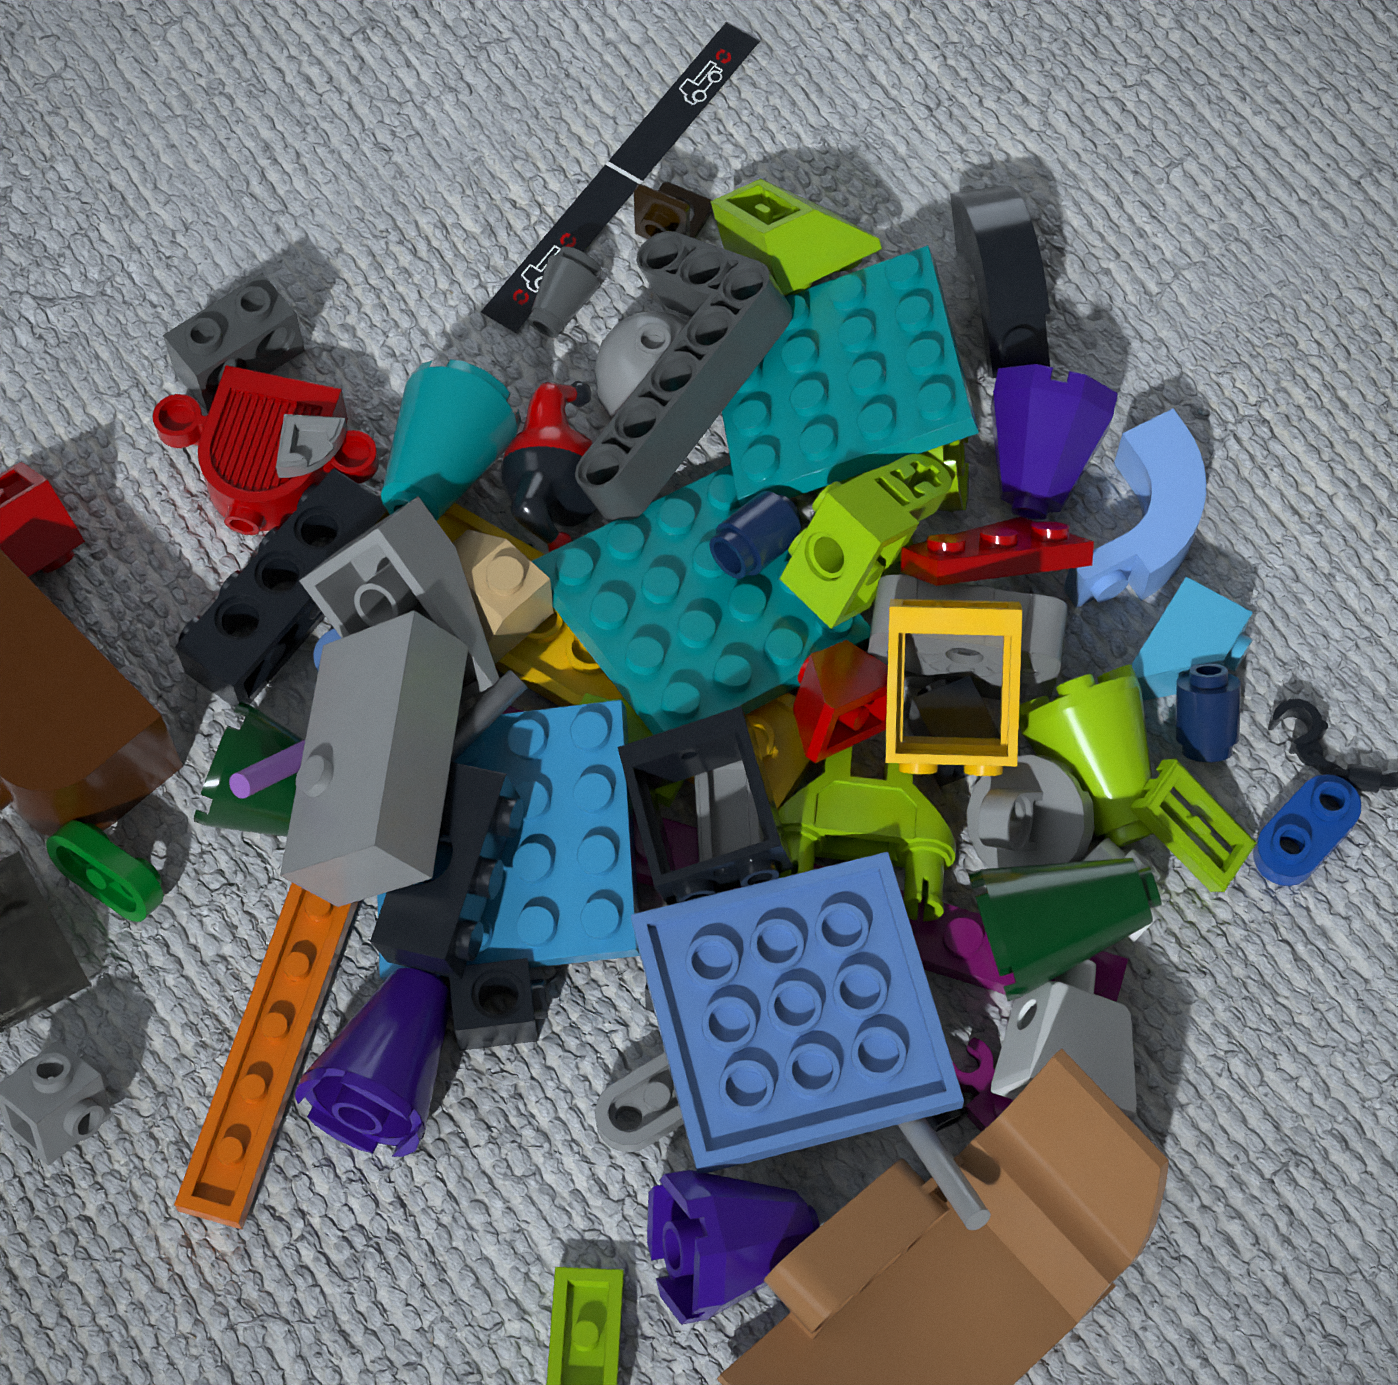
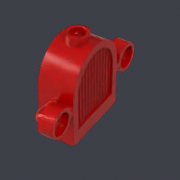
(242, 442)

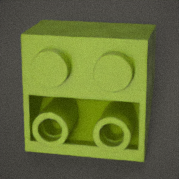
(789, 234)

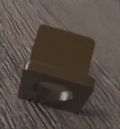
(669, 210)

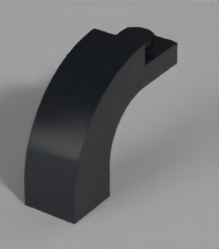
(1009, 274)

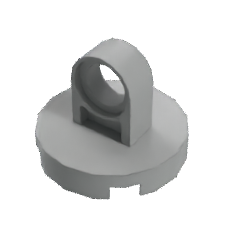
(1030, 815)

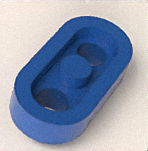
(1310, 827)

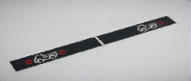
(624, 171)

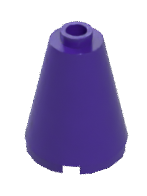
(382, 1066)

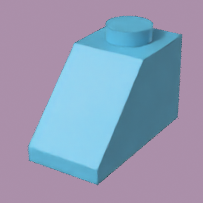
(1192, 631)

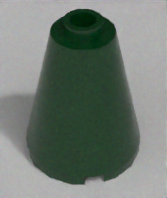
(266, 810)
(1060, 914)

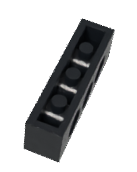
(244, 665)

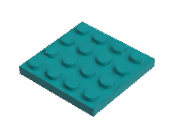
(851, 382)
(676, 626)

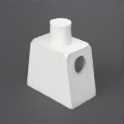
(1073, 1019)

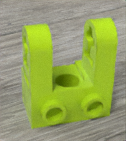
(861, 535)

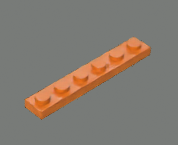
(264, 1059)

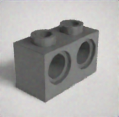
(243, 330)

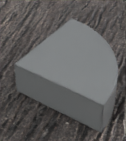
(308, 443)

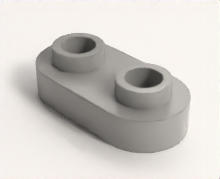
(649, 1094)

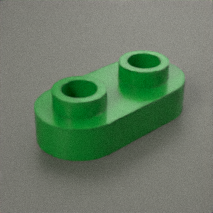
(105, 870)

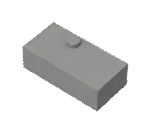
(376, 761)

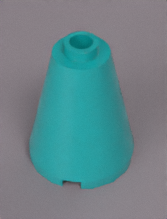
(446, 435)

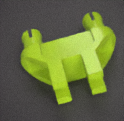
(866, 817)

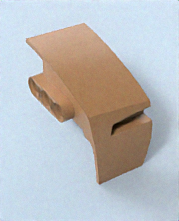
(918, 1299)

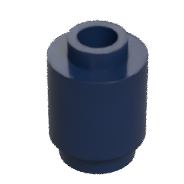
(755, 534)
(1208, 712)

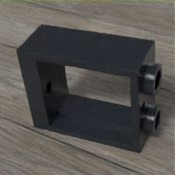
(687, 753)

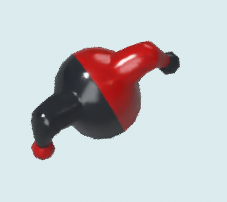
(542, 465)

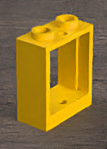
(954, 617)

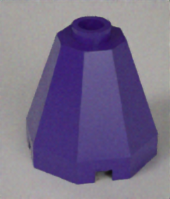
(1045, 435)
(720, 1238)

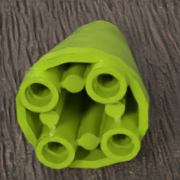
(1102, 740)

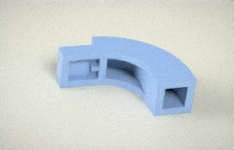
(1170, 484)

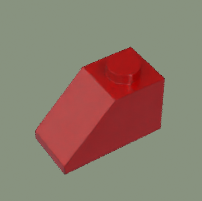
(840, 699)

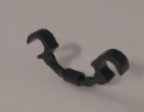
(1311, 753)

